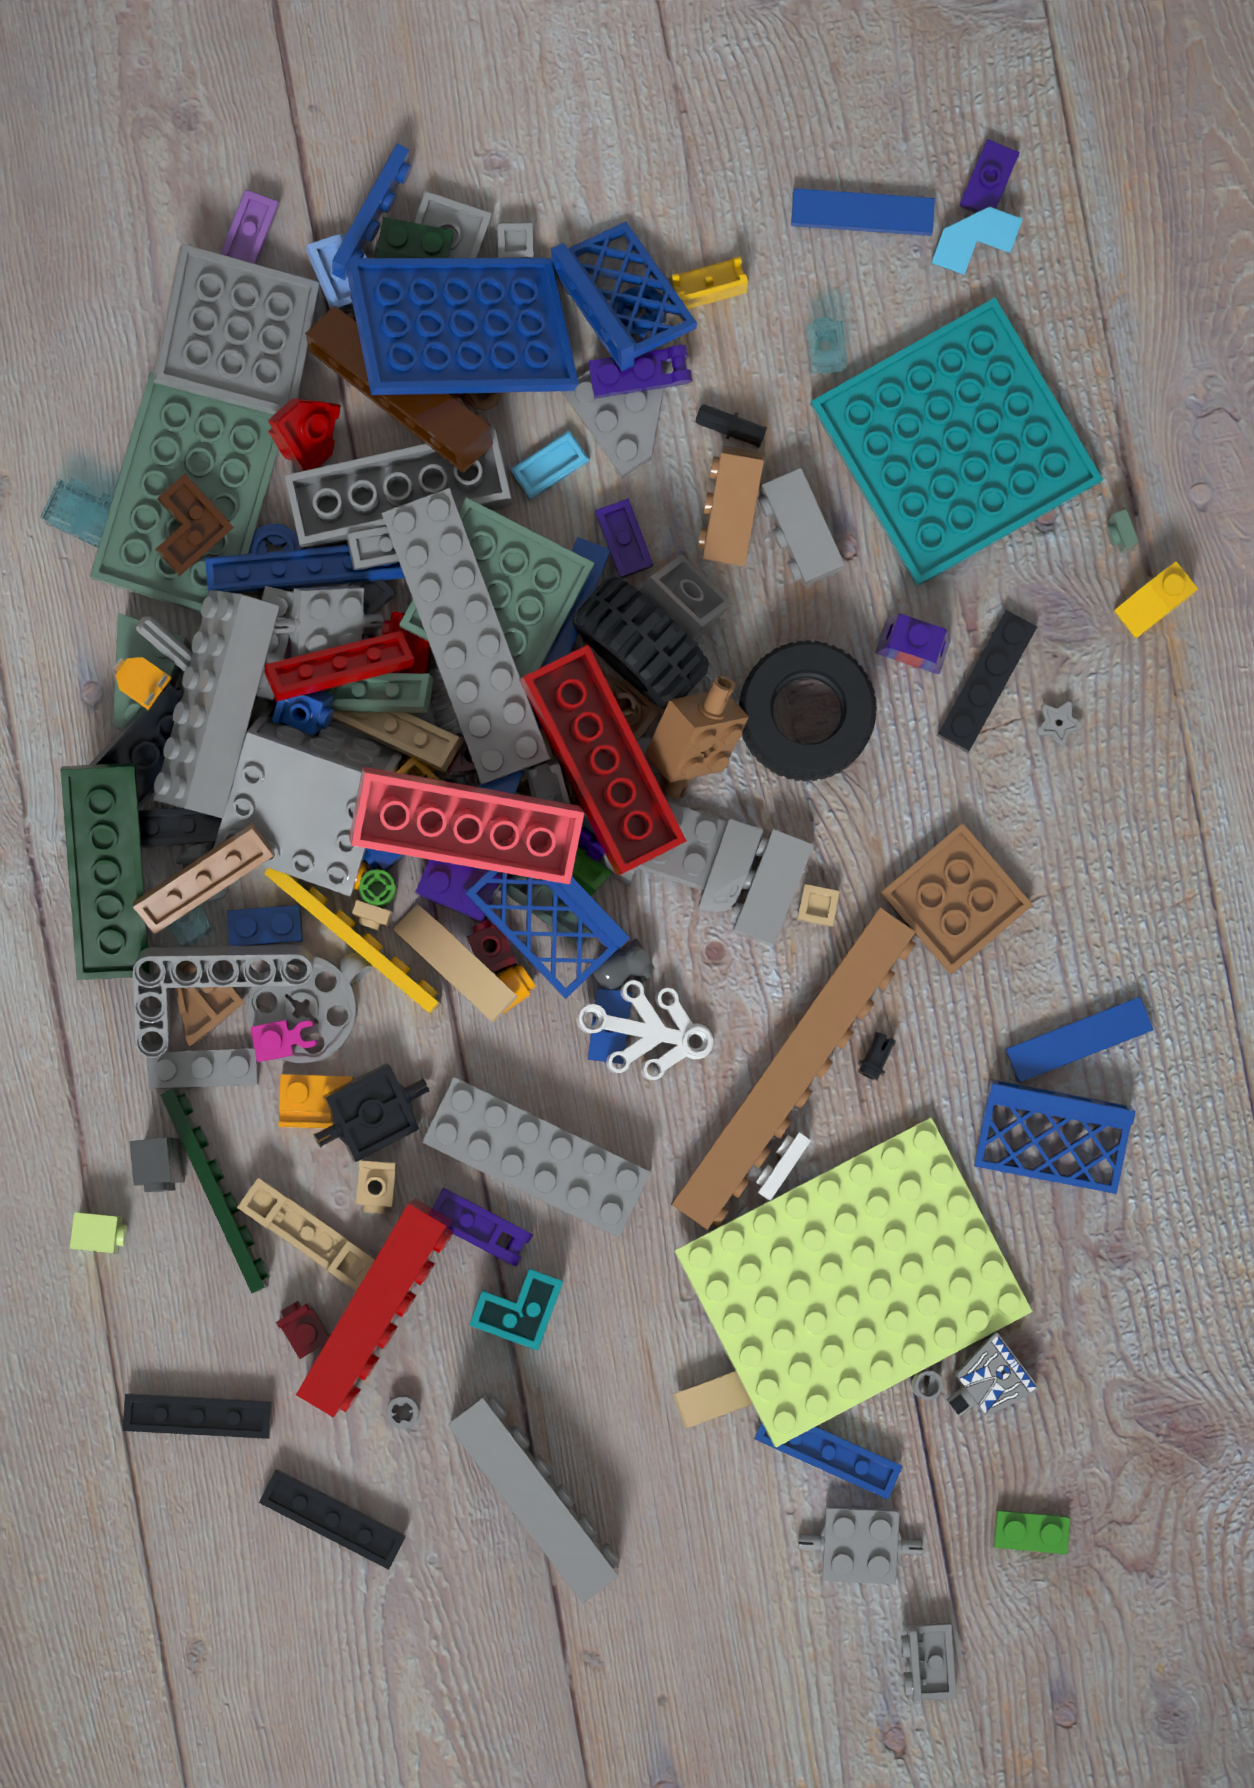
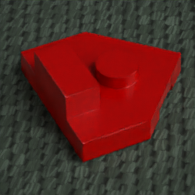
(305, 431)

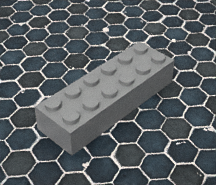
(354, 493)
(215, 702)
(536, 1157)
(534, 1498)

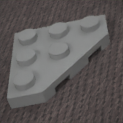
(620, 423)

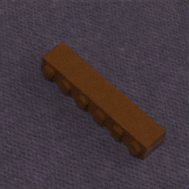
(434, 418)

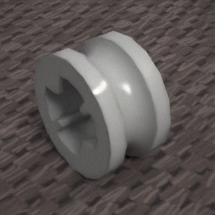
(400, 1401)

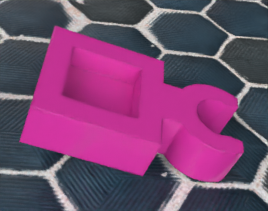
(277, 1040)

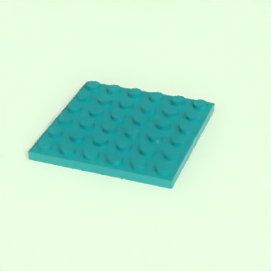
(956, 442)

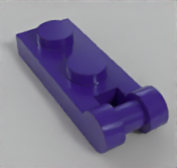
(645, 374)
(481, 1226)

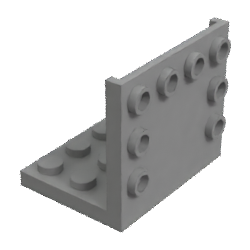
(304, 797)

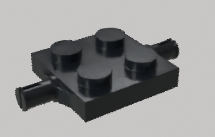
(371, 1112)

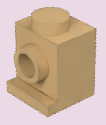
(383, 1172)

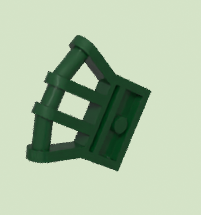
(412, 240)

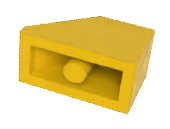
(1156, 599)

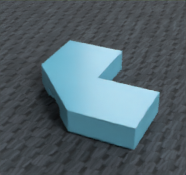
(987, 227)

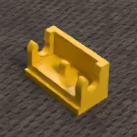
(710, 283)

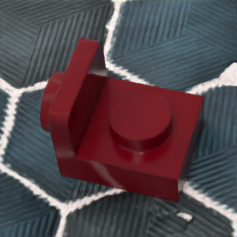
(302, 1328)

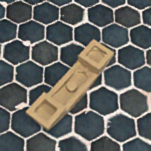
(455, 963)
(306, 1233)

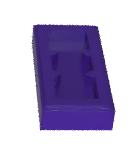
(989, 177)

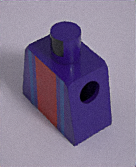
(914, 642)

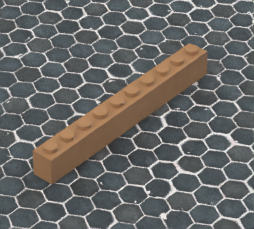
(793, 1069)

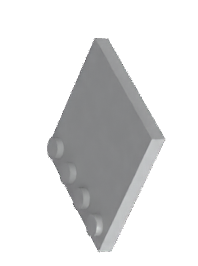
(235, 330)

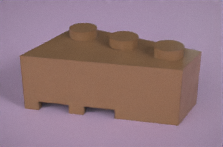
(731, 505)

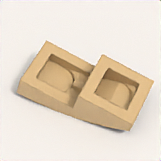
(711, 1399)

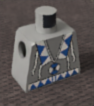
(991, 1379)

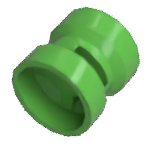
(379, 893)

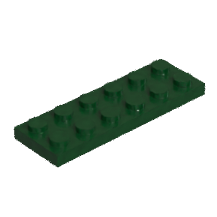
(104, 868)

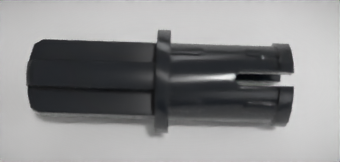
(730, 425)

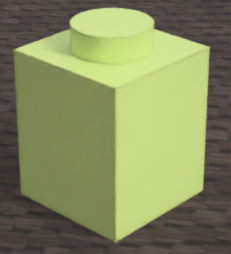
(97, 1232)

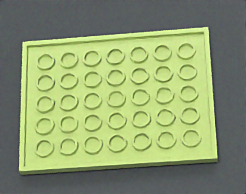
(853, 1282)

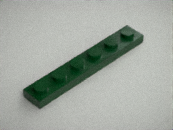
(223, 1204)

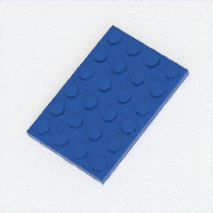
(461, 325)

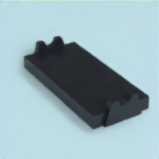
(144, 741)

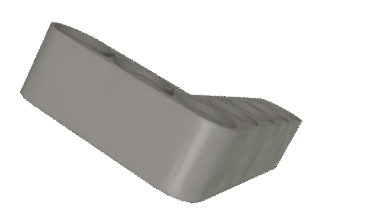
(207, 975)

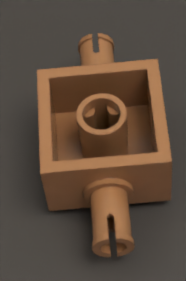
(696, 736)

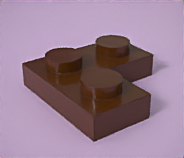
(200, 525)

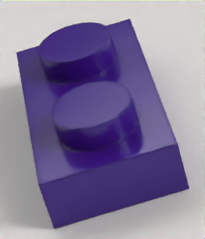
(624, 538)

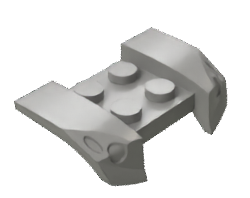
(711, 860)

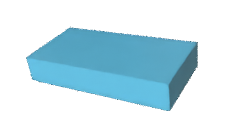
(549, 465)

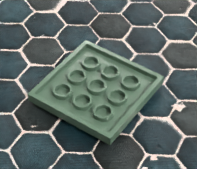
(527, 580)

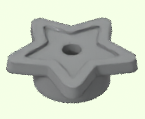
(1049, 726)

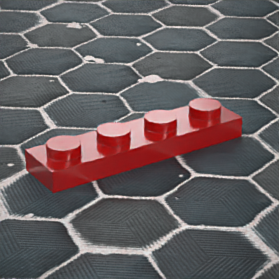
(338, 665)

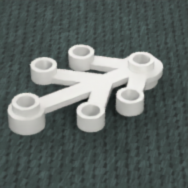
(651, 1031)

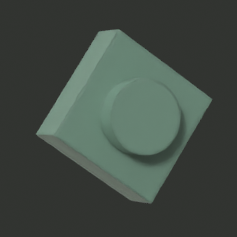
(1121, 531)

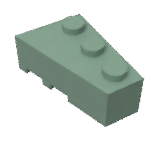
(133, 645)

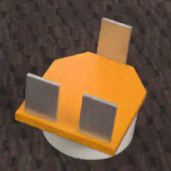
(140, 680)

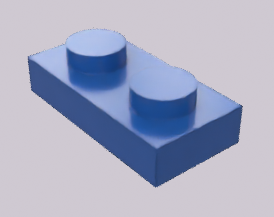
(265, 926)

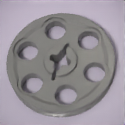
(321, 1003)

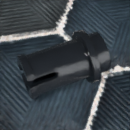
(876, 1056)

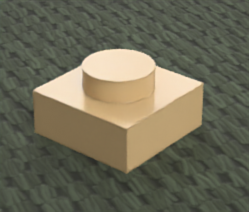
(818, 905)
(371, 916)

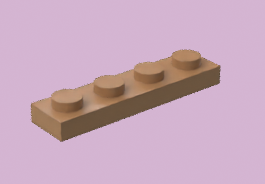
(203, 878)

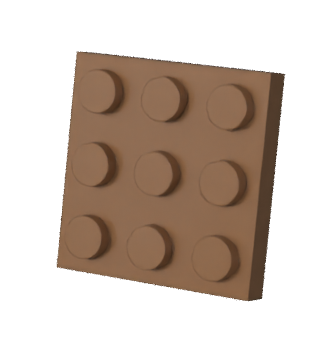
(956, 899)

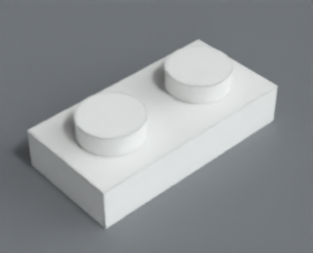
(790, 1152)

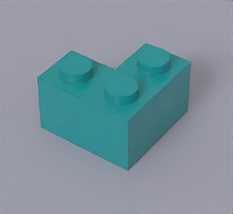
(520, 1320)

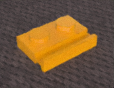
(303, 1102)

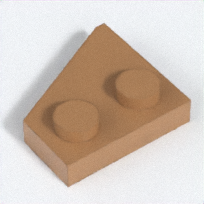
(204, 1006)

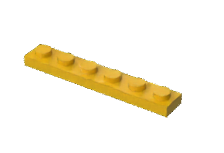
(367, 946)

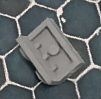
(929, 1662)

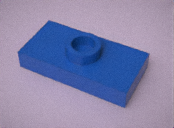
(609, 1041)

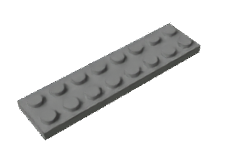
(465, 636)

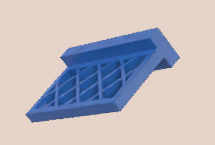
(593, 300)
(577, 902)
(1060, 1105)

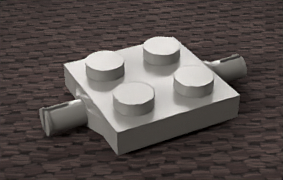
(326, 618)
(860, 1544)

